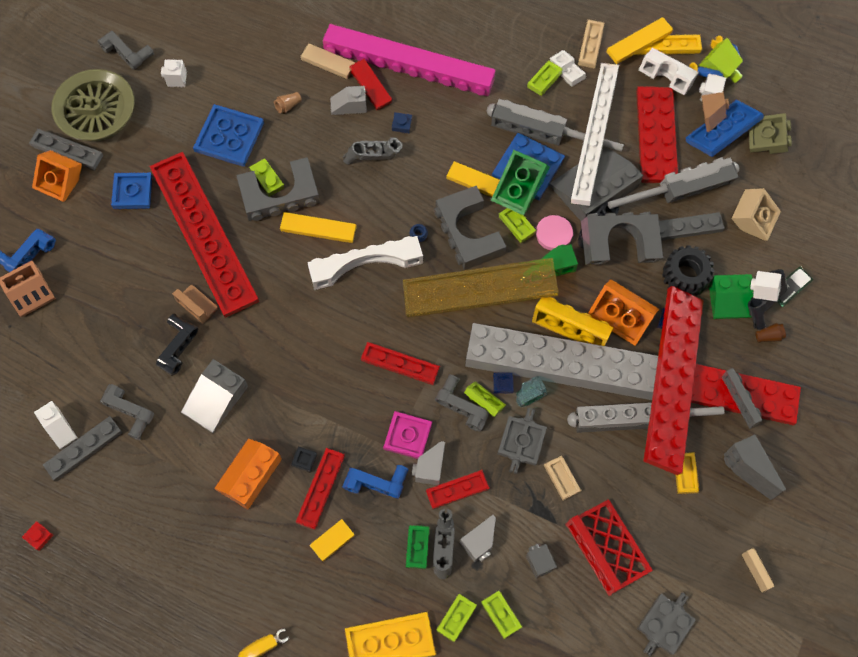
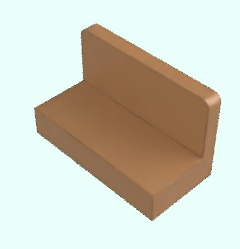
(195, 303)

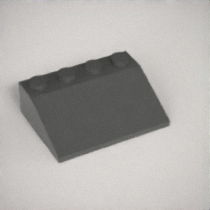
(613, 181)

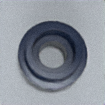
(419, 228)

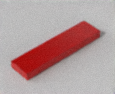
(400, 363)
(320, 488)

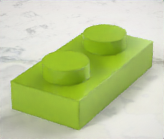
(544, 78)
(267, 177)
(517, 224)
(484, 398)
(501, 614)
(456, 618)

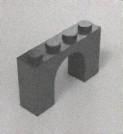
(260, 206)
(642, 227)
(468, 251)

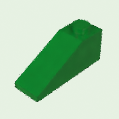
(564, 259)

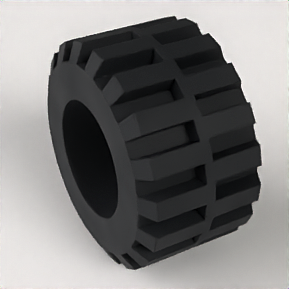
(692, 258)

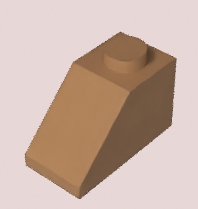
(714, 109)

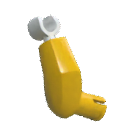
(262, 645)

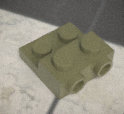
(771, 134)

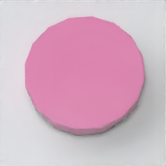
(554, 232)

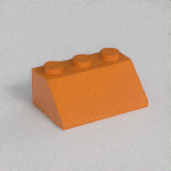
(623, 311)
(248, 473)

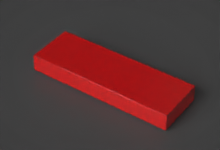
(373, 87)
(457, 489)

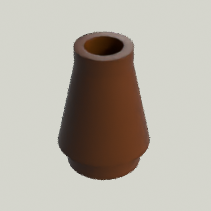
(771, 333)

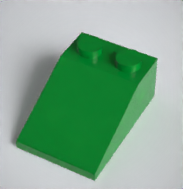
(520, 182)

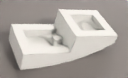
(571, 73)

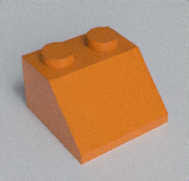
(56, 175)

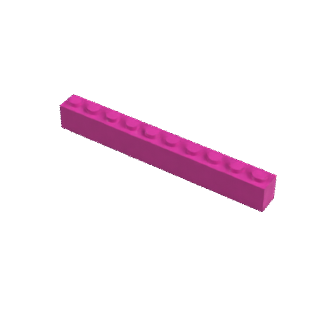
(409, 60)

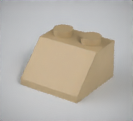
(756, 213)

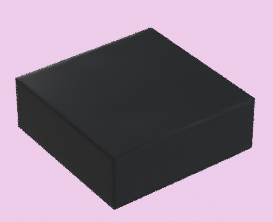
(304, 459)

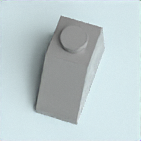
(349, 101)
(429, 465)
(480, 540)

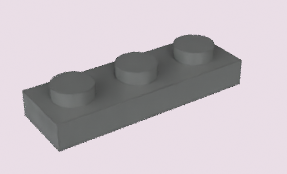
(742, 398)

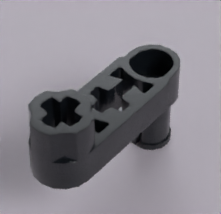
(758, 306)
(169, 359)

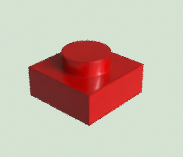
(37, 536)

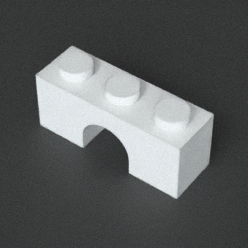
(658, 63)

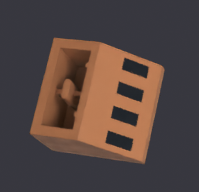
(26, 288)

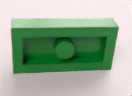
(417, 547)

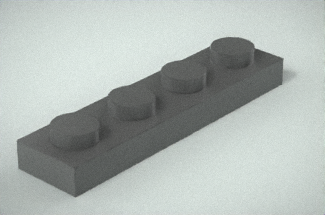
(86, 156)
(691, 226)
(82, 448)

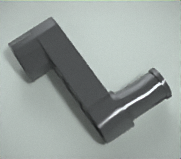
(134, 60)
(384, 150)
(113, 399)
(476, 415)
(444, 556)

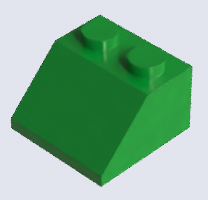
(730, 296)

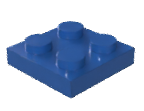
(131, 190)

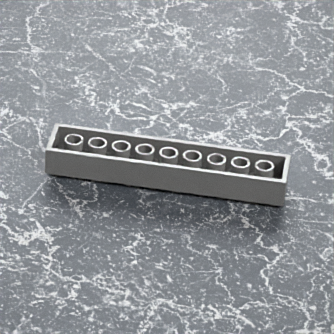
(562, 361)

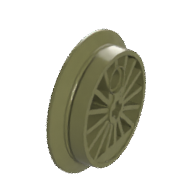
(90, 109)

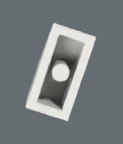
(56, 425)

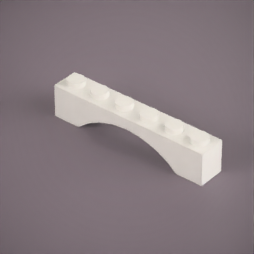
(402, 253)

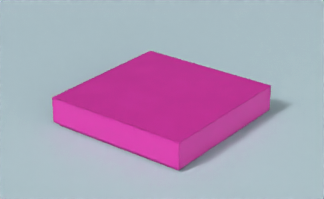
(407, 435)

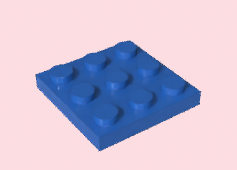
(228, 135)
(535, 150)

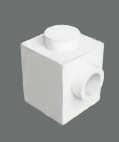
(174, 73)
(712, 85)
(766, 286)

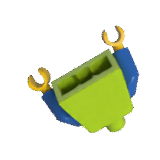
(721, 60)

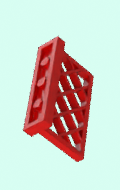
(593, 551)

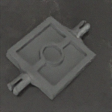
(522, 440)
(666, 624)

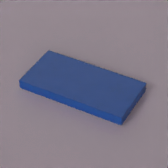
(737, 121)

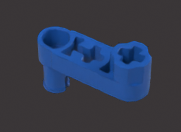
(36, 241)
(356, 479)

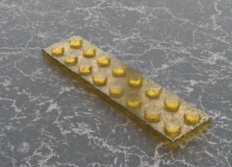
(480, 287)

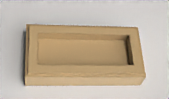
(562, 478)
(758, 570)

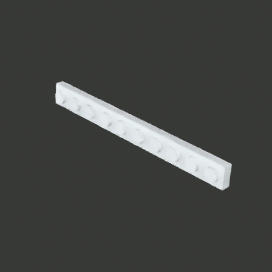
(595, 135)

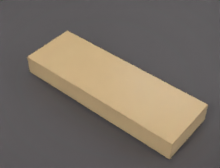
(591, 44)
(327, 60)

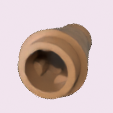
(286, 102)

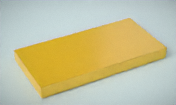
(392, 638)

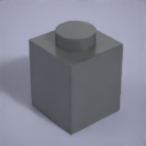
(540, 560)

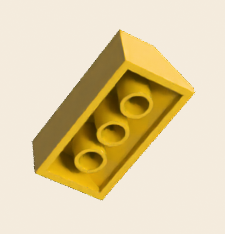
(570, 323)

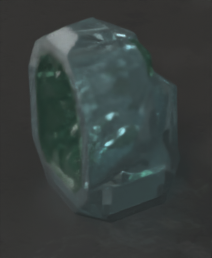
(530, 392)

